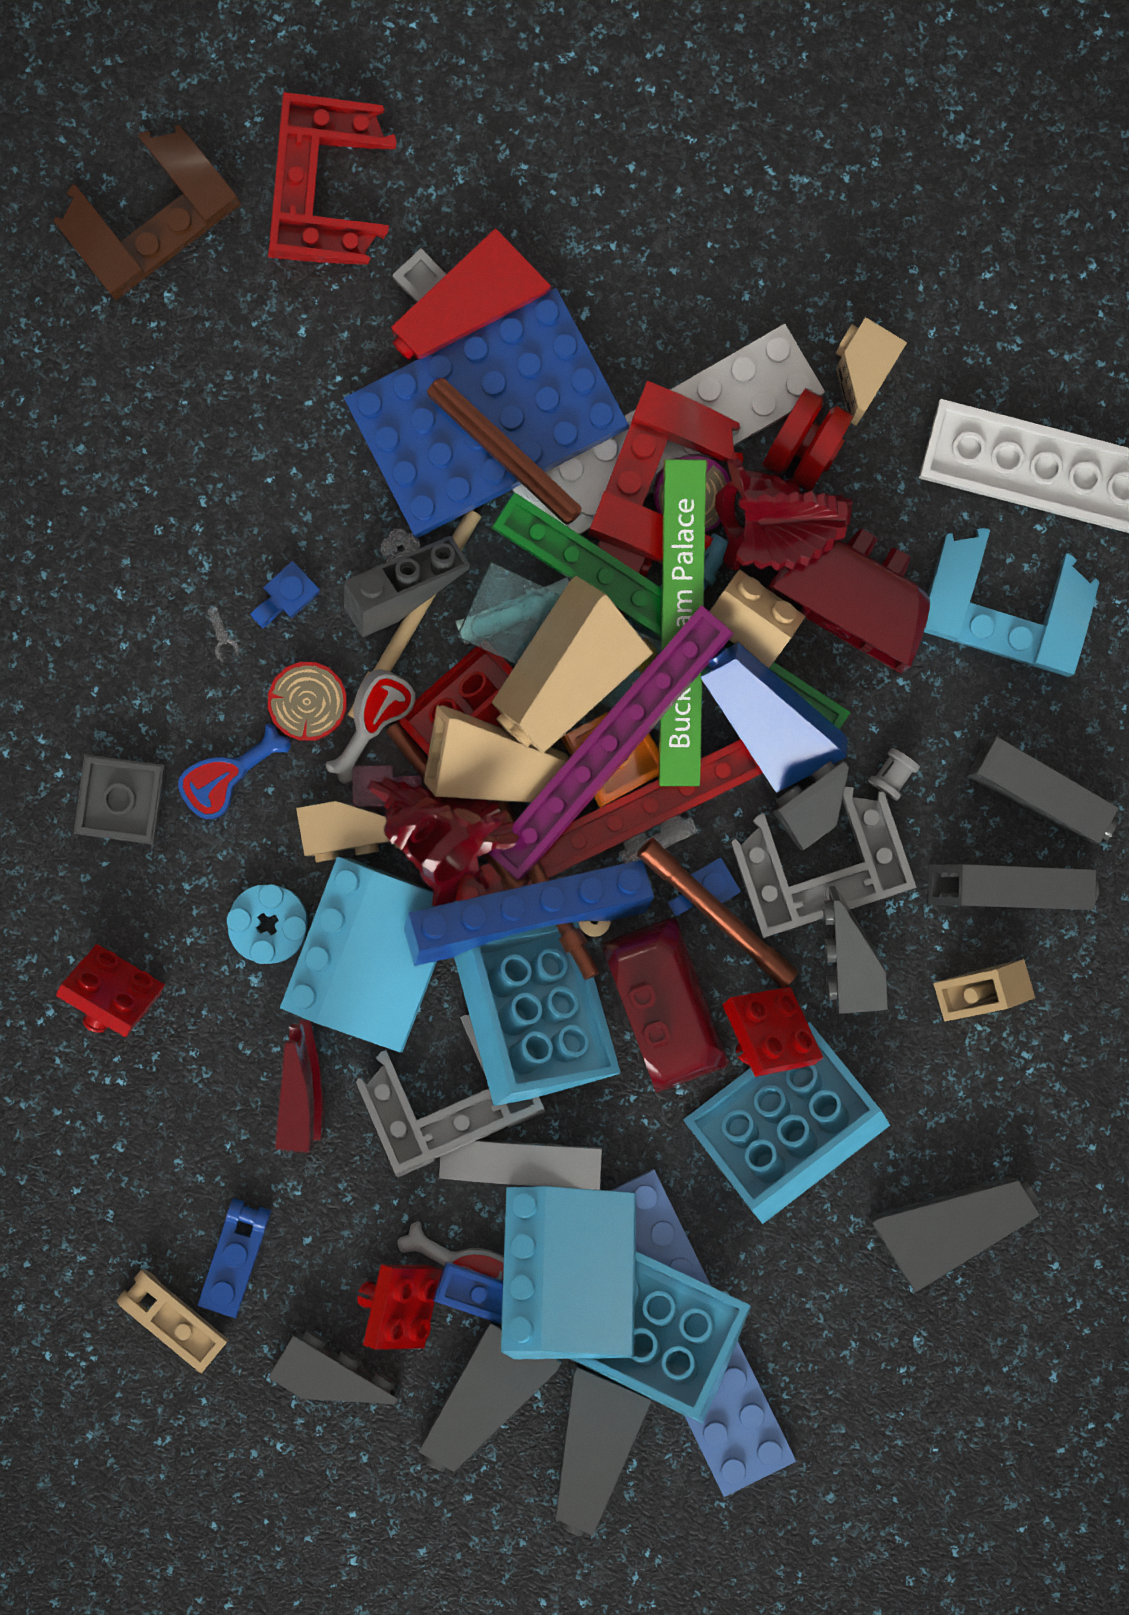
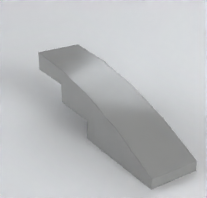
(524, 1164)

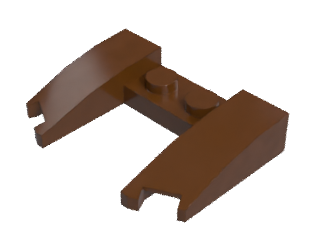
(202, 205)

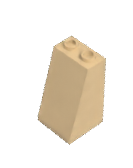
(568, 666)

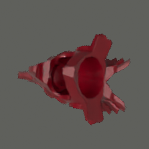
(779, 520)
(442, 833)

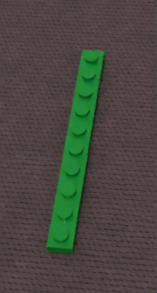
(626, 588)

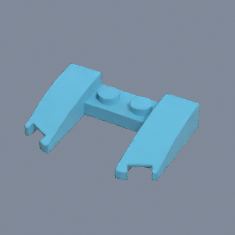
(1047, 646)

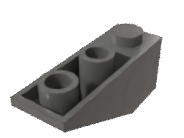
(402, 585)
(858, 971)
(321, 1374)

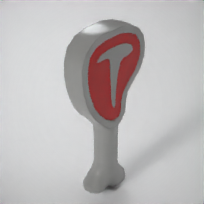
(379, 701)
(476, 1259)

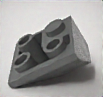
(815, 809)

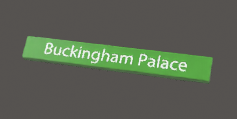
(681, 597)

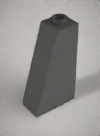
(1043, 791)
(1012, 887)
(952, 1228)
(482, 1400)
(597, 1442)

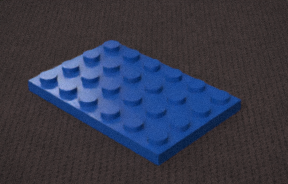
(523, 375)

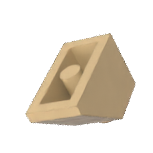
(984, 990)

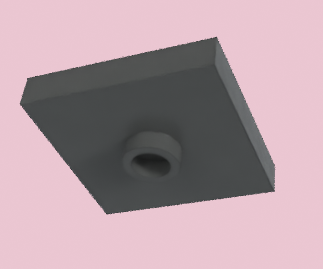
(119, 799)

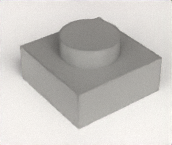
(418, 275)

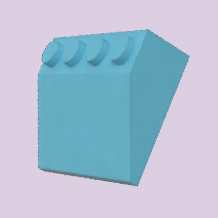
(357, 958)
(534, 1016)
(786, 1129)
(568, 1273)
(680, 1339)

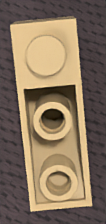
(339, 827)

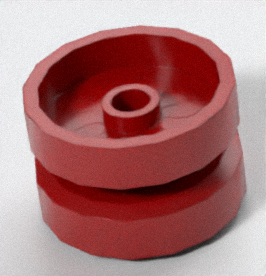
(808, 440)

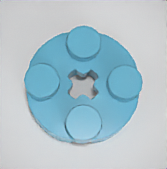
(244, 923)

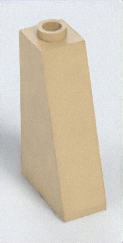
(484, 761)

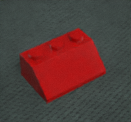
(465, 688)

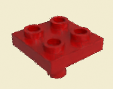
(109, 991)
(772, 1031)
(400, 1306)

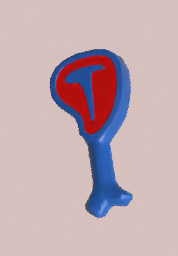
(210, 783)

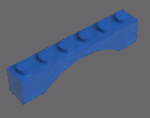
(469, 923)

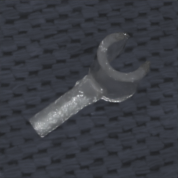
(221, 634)

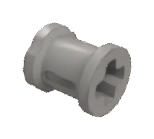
(894, 774)

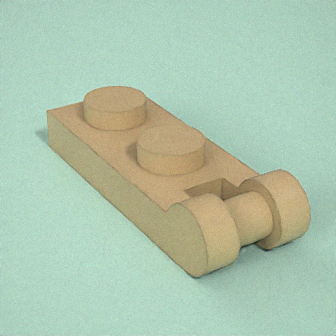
(172, 1321)

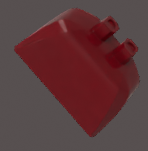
(860, 599)
(665, 1004)

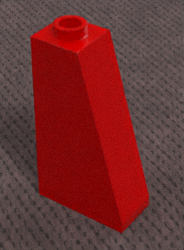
(472, 295)

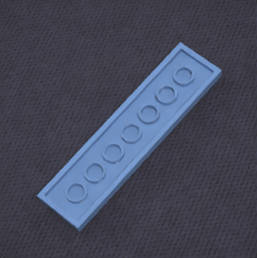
(740, 1429)

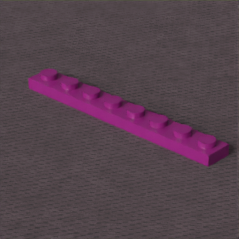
(613, 740)

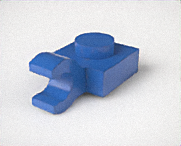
(288, 592)
(715, 879)

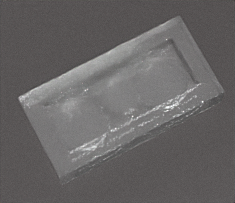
(672, 832)

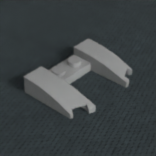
(879, 876)
(418, 1142)

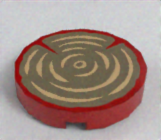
(307, 701)

